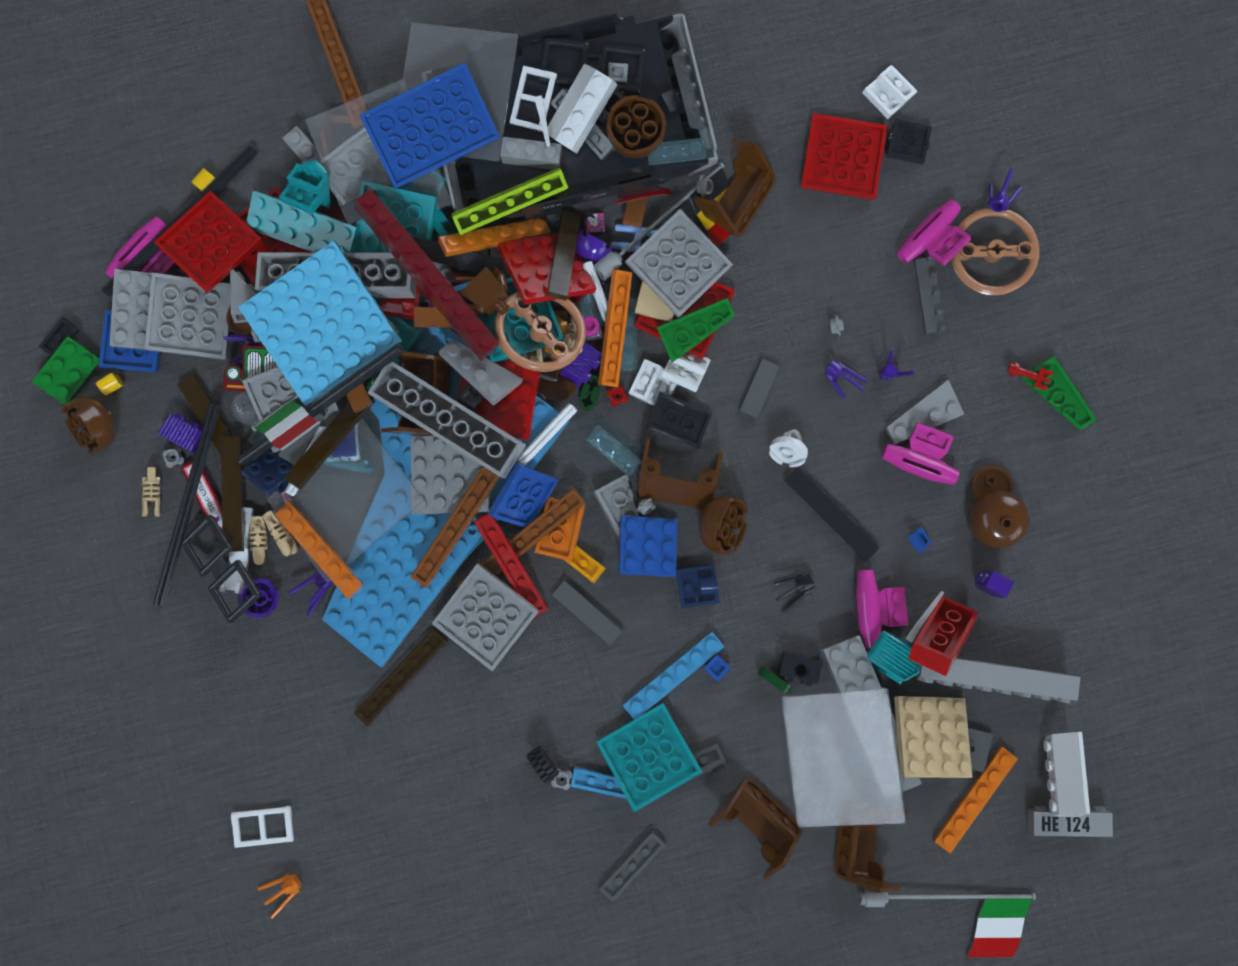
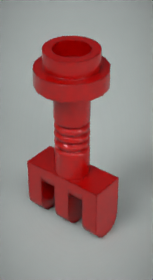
(1014, 369)

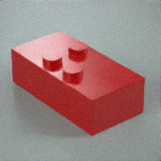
(943, 635)

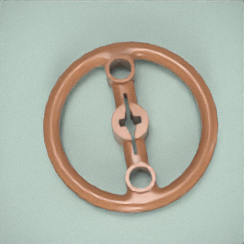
(1003, 250)
(541, 332)

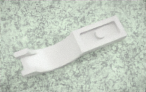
(235, 581)

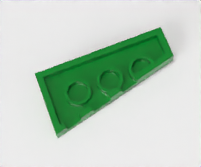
(688, 331)
(1063, 395)

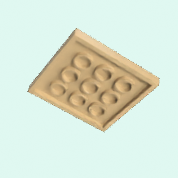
(932, 737)

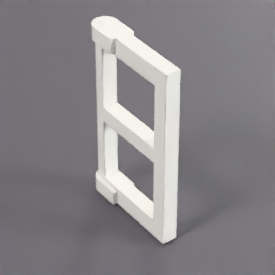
(537, 72)
(261, 814)

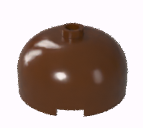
(636, 126)
(97, 420)
(990, 512)
(716, 521)

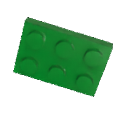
(66, 370)

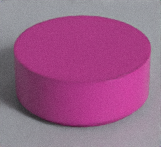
(591, 325)

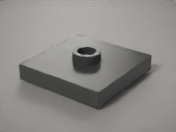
(979, 748)

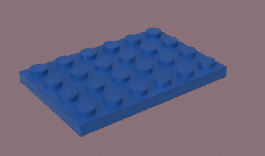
(430, 125)

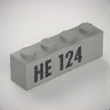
(1096, 824)

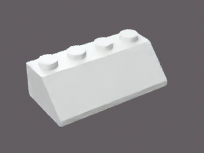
(581, 108)
(1066, 775)

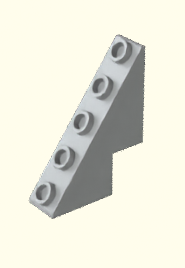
(240, 294)

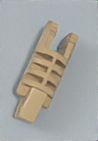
(570, 334)
(151, 491)
(280, 533)
(258, 539)

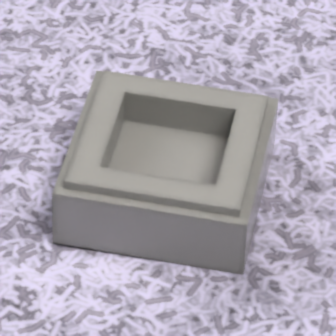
(618, 72)

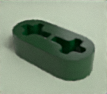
(594, 394)
(774, 680)

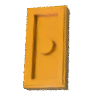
(586, 565)

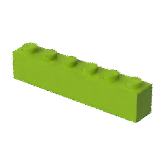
(509, 201)

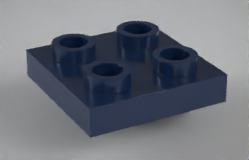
(268, 472)
(697, 586)

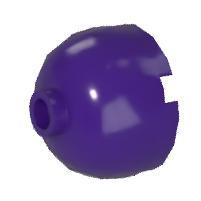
(591, 248)
(265, 604)

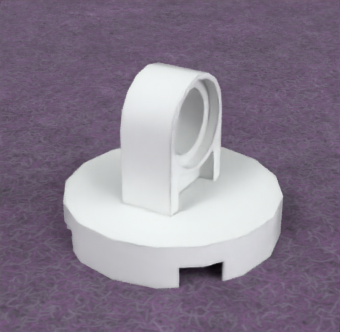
(789, 449)

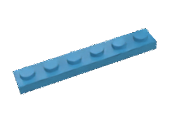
(673, 675)

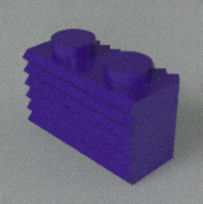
(579, 369)
(181, 432)
(993, 583)

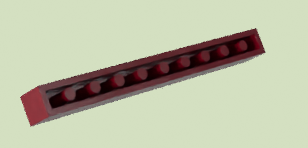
(426, 275)

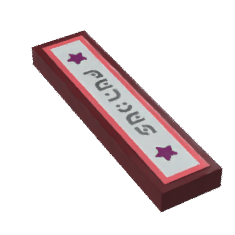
(206, 495)

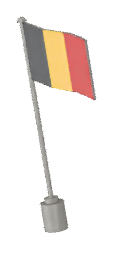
(717, 235)

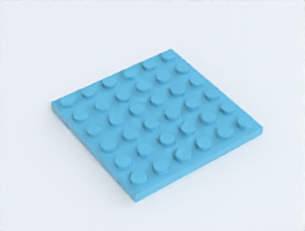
(320, 323)

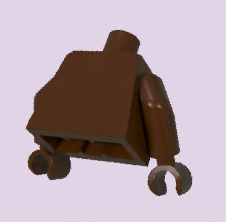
(487, 292)

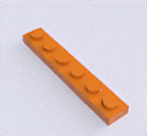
(491, 236)
(615, 328)
(319, 549)
(975, 799)

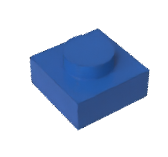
(919, 539)
(717, 667)

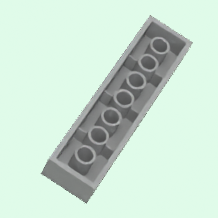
(378, 271)
(447, 419)
(854, 672)
(1005, 679)

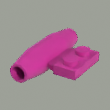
(936, 236)
(159, 263)
(924, 455)
(878, 607)

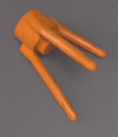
(290, 885)

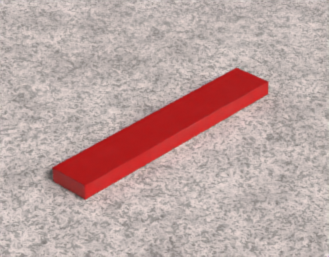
(509, 561)

